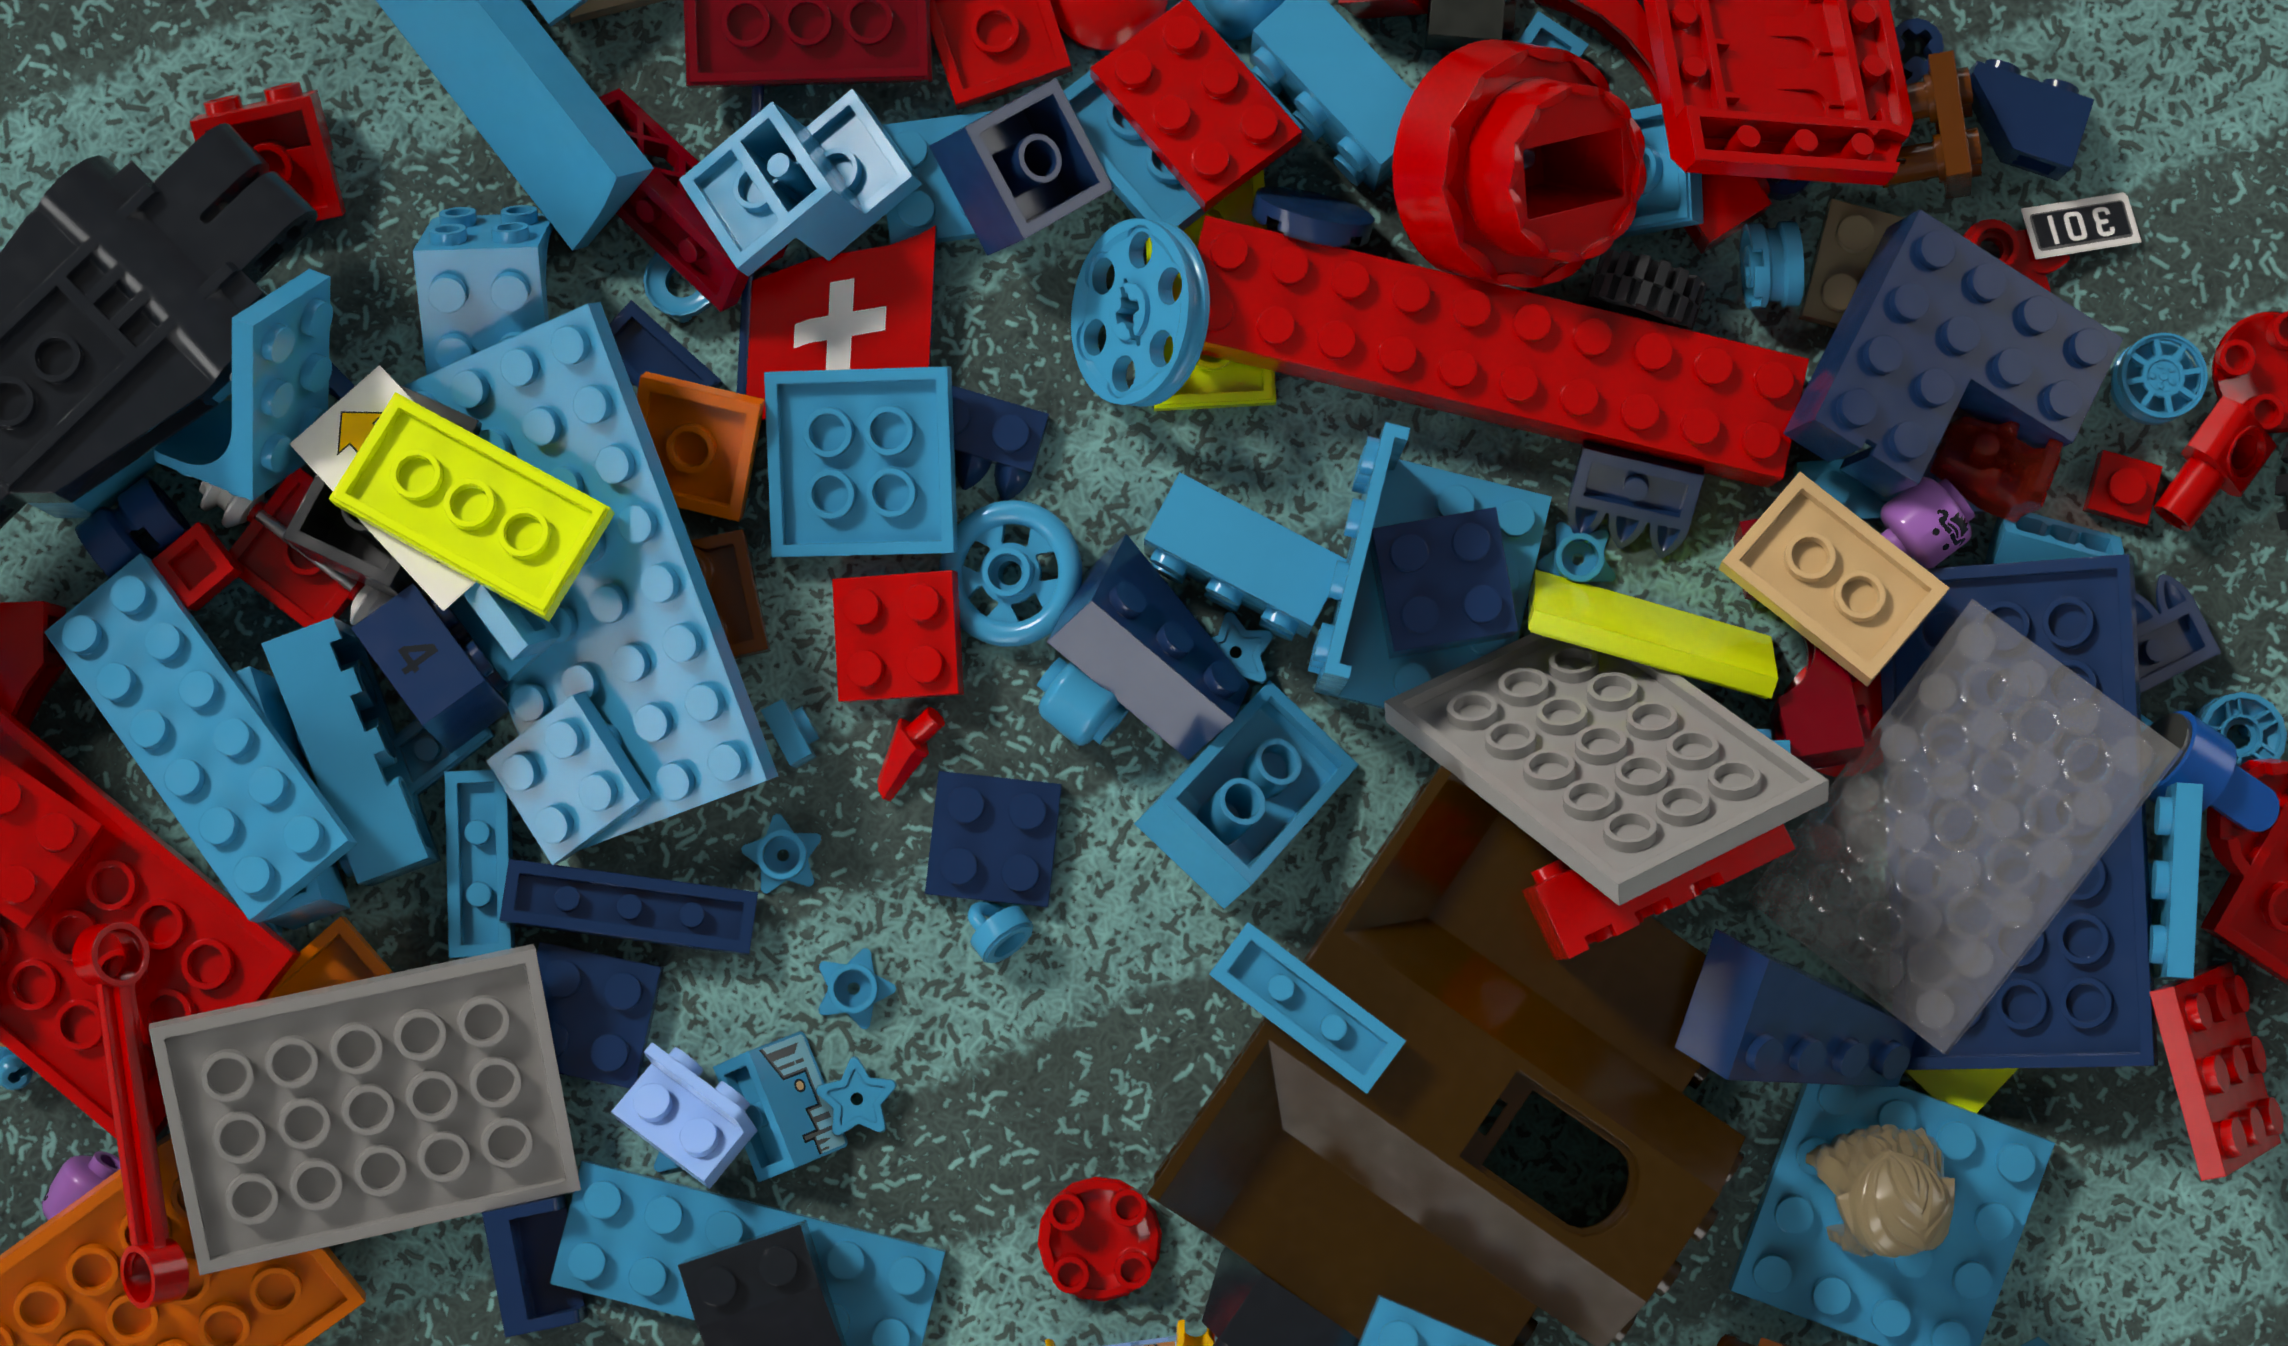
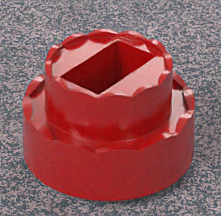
(1516, 164)

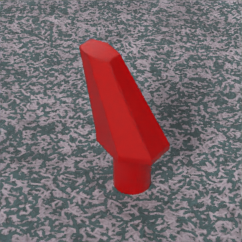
(907, 751)

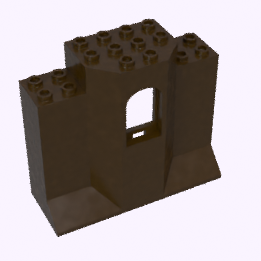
(1389, 1185)

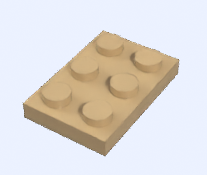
(1833, 578)

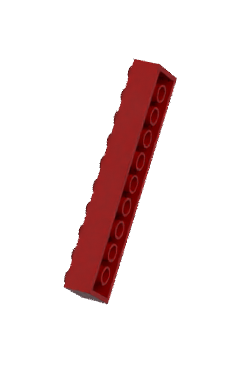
(1497, 353)

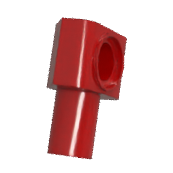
(2220, 455)

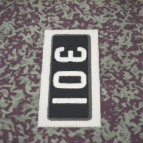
(2080, 225)

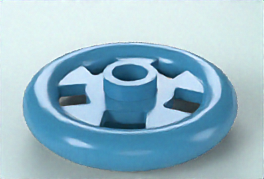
(1046, 536)

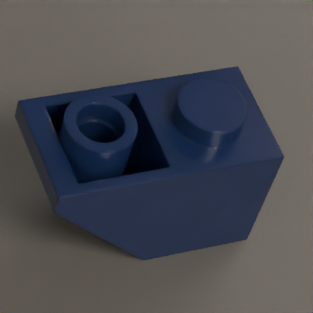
(2029, 120)

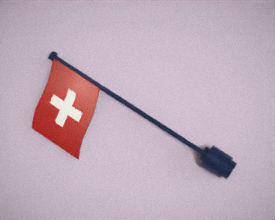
(839, 313)

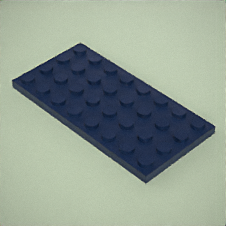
(2088, 976)

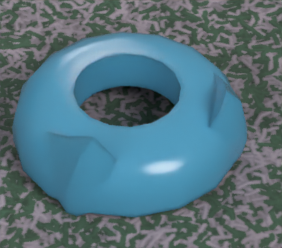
(657, 290)

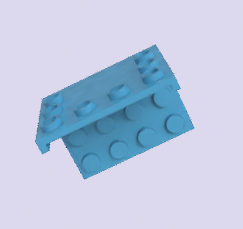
(1353, 649)

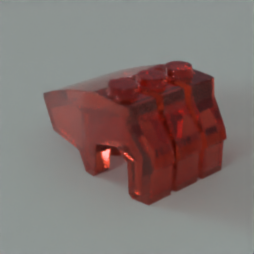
(1996, 467)

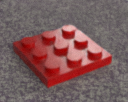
(2217, 1069)

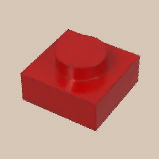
(2122, 488)
(197, 566)

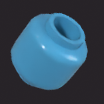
(1078, 705)

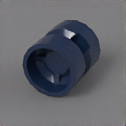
(112, 534)

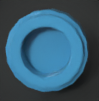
(1001, 933)

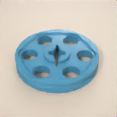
(1140, 312)

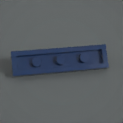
(628, 907)

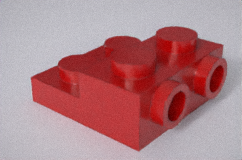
(289, 135)

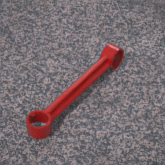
(154, 1264)

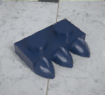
(995, 433)
(1633, 492)
(2173, 636)

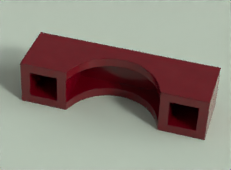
(1821, 710)

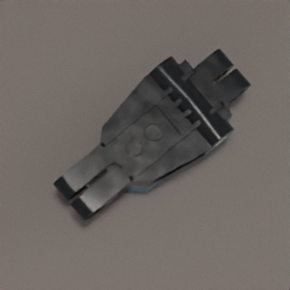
(126, 313)

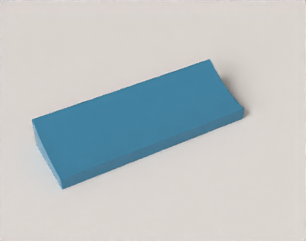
(528, 107)

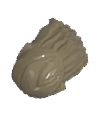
(1886, 1190)

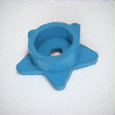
(1589, 546)
(1251, 644)
(765, 853)
(838, 979)
(874, 1094)

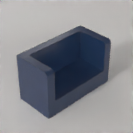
(523, 1254)

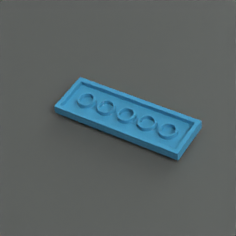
(200, 739)
(636, 1229)

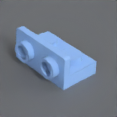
(686, 1116)

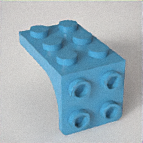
(480, 280)
(276, 393)

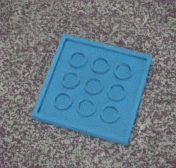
(1900, 1301)

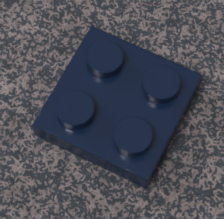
(993, 839)
(598, 1012)

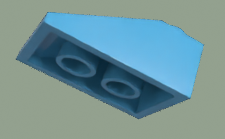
(1246, 795)

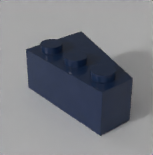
(1149, 650)

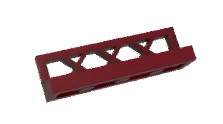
(671, 220)

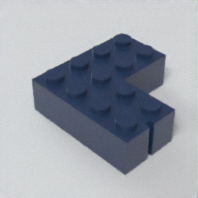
(1940, 332)

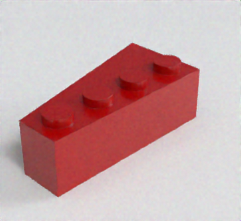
(1577, 913)

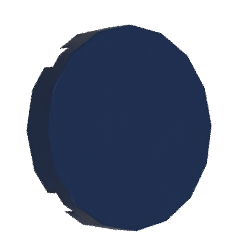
(1313, 216)

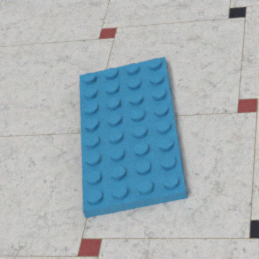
(639, 612)

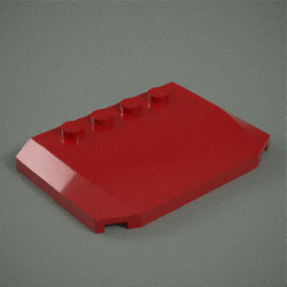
(1781, 88)

